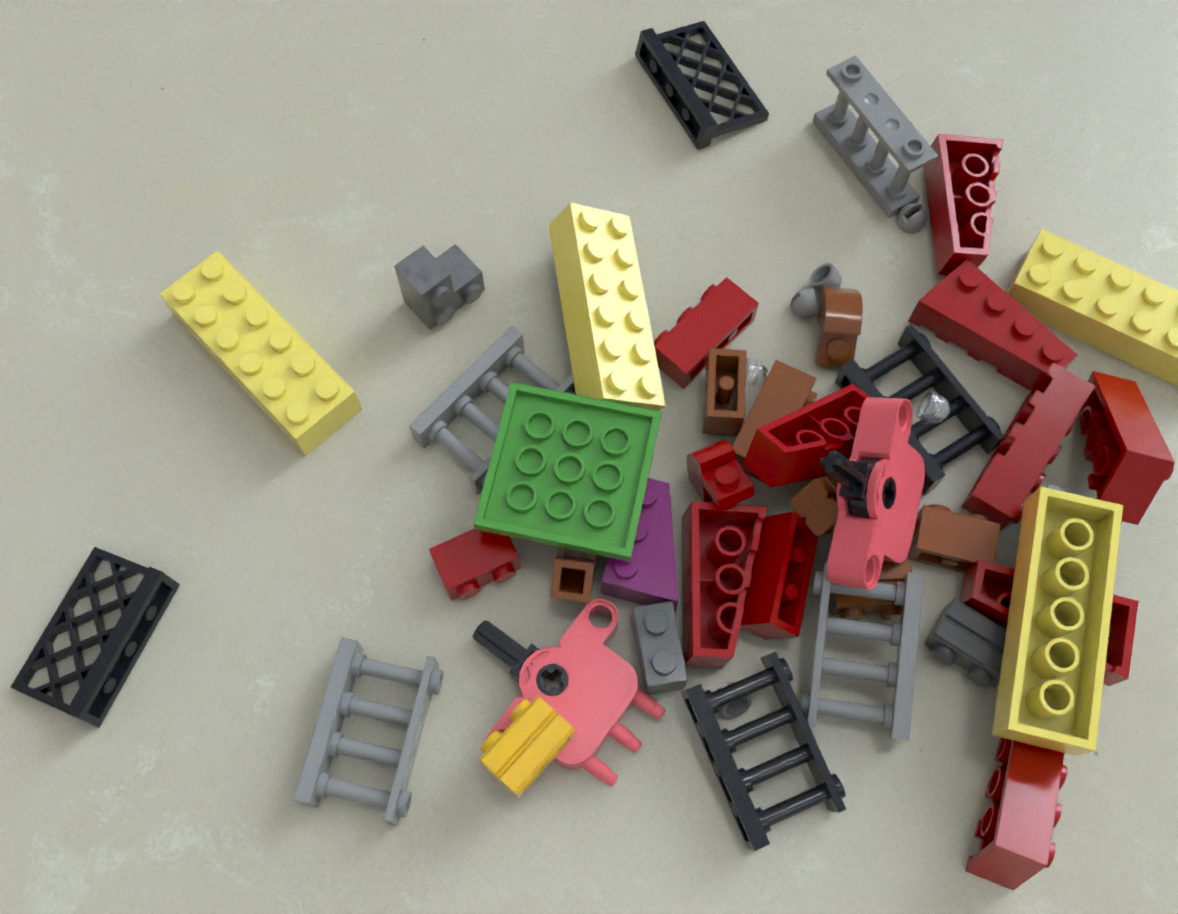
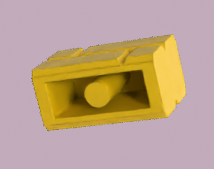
(526, 745)

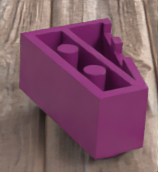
(652, 569)

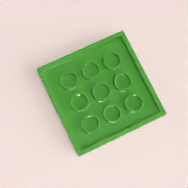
(569, 471)

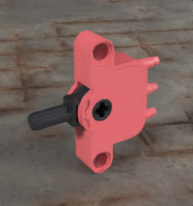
(875, 494)
(593, 683)

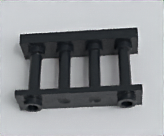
(917, 348)
(739, 783)

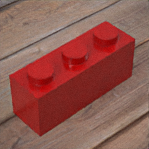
(713, 323)
(780, 577)

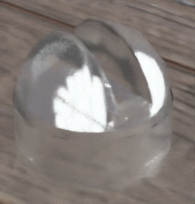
(755, 373)
(933, 408)

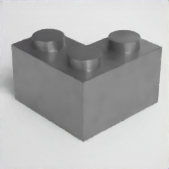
(438, 285)

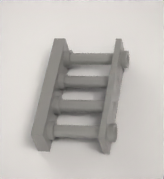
(857, 147)
(460, 397)
(897, 675)
(330, 742)

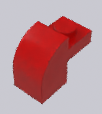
(718, 475)

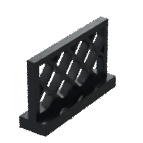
(679, 87)
(118, 645)

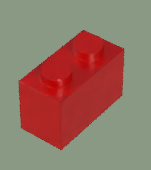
(474, 561)

